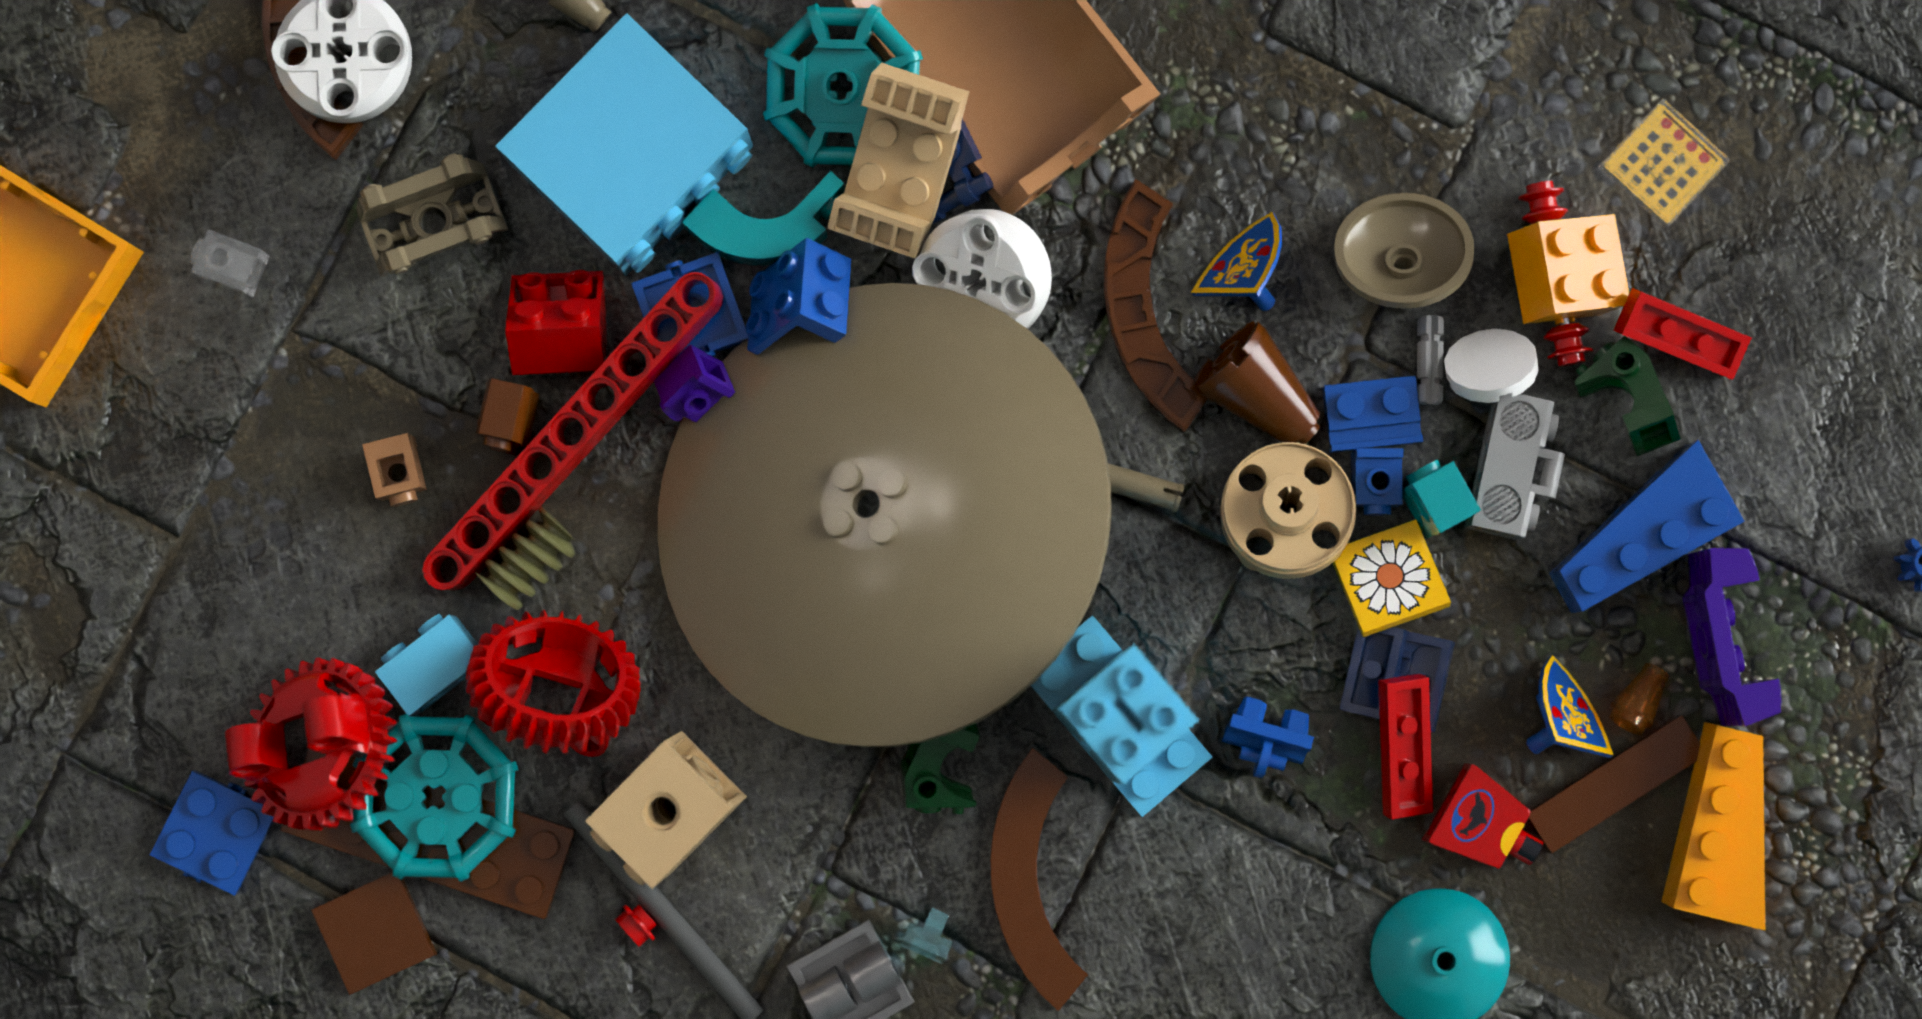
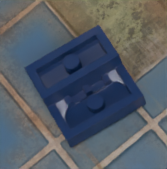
(1393, 655)

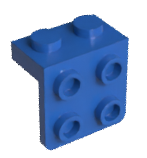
(803, 290)

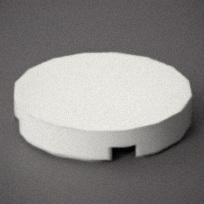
(1491, 365)

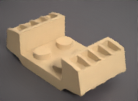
(900, 160)

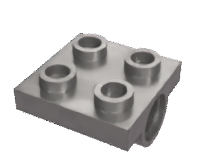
(851, 978)

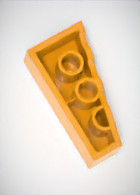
(1720, 837)

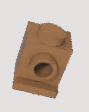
(383, 457)

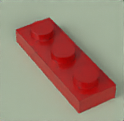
(1682, 333)
(1405, 746)

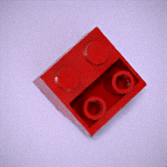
(556, 322)

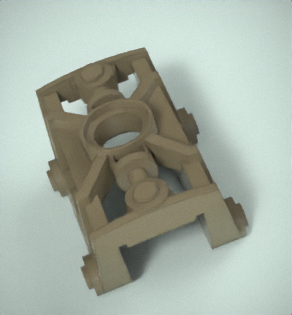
(417, 196)

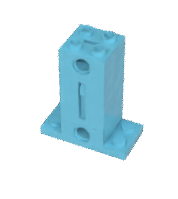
(1123, 716)

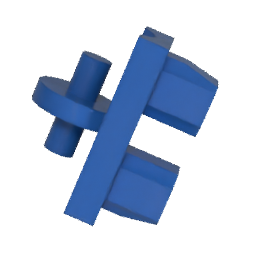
(1267, 743)

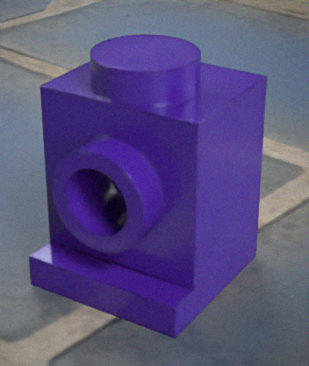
(692, 385)

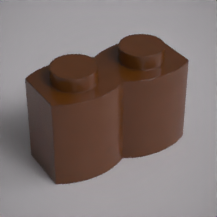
(507, 416)

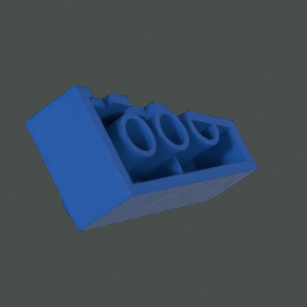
(1660, 523)

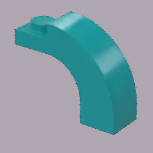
(757, 240)

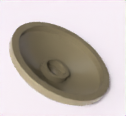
(1408, 234)

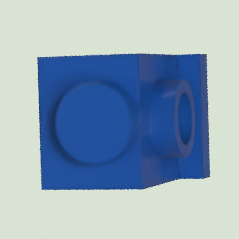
(1377, 460)

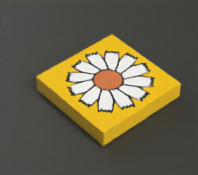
(1390, 578)

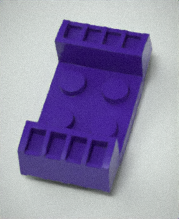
(1709, 624)

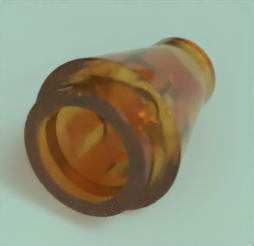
(1639, 701)

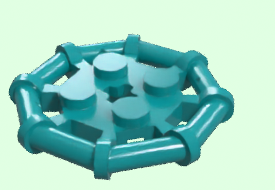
(821, 68)
(462, 798)

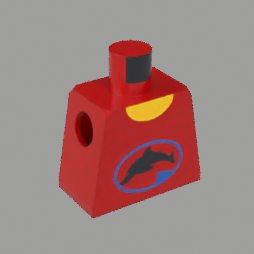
(1482, 822)

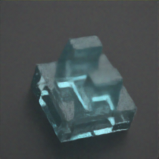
(928, 940)

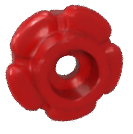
(636, 924)

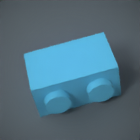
(429, 665)

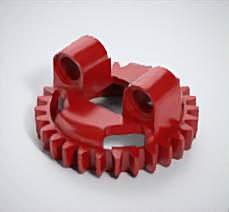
(566, 656)
(333, 725)

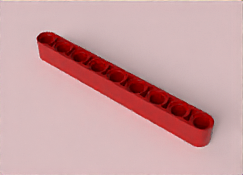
(551, 438)

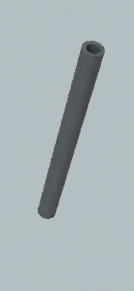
(672, 924)

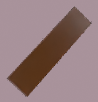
(1615, 784)

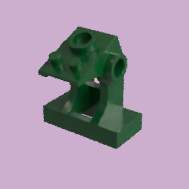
(1630, 369)
(923, 782)

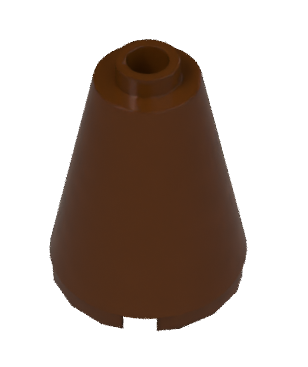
(1259, 386)

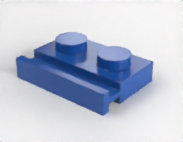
(1372, 414)

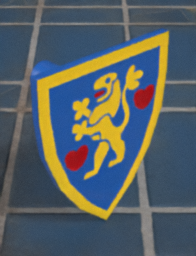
(1245, 264)
(1567, 714)

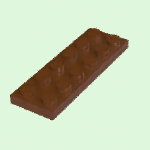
(516, 874)

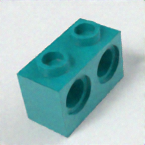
(1438, 498)

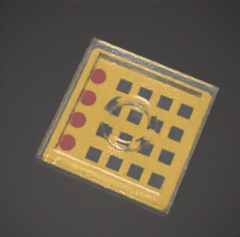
(1664, 163)

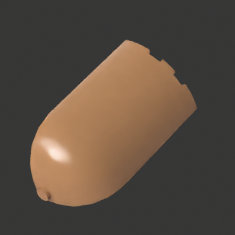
(1039, 80)

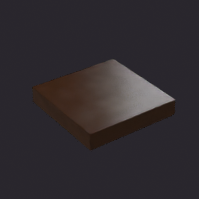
(373, 932)

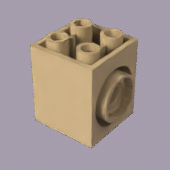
(644, 829)

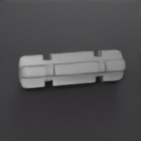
(1430, 359)

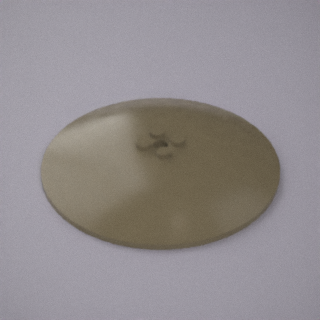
(962, 573)

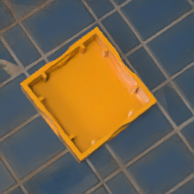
(53, 286)

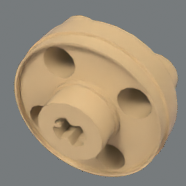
(1259, 512)

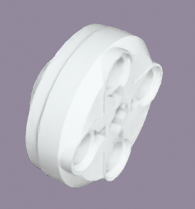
(327, 39)
(988, 268)

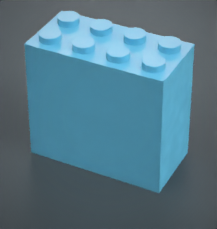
(627, 145)

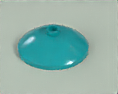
(1414, 936)

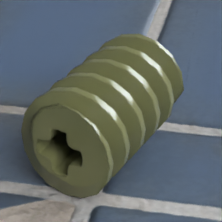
(528, 560)

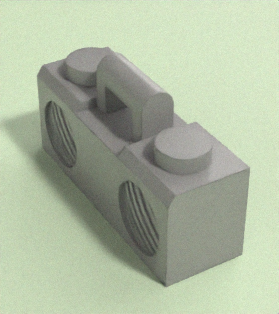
(1507, 463)

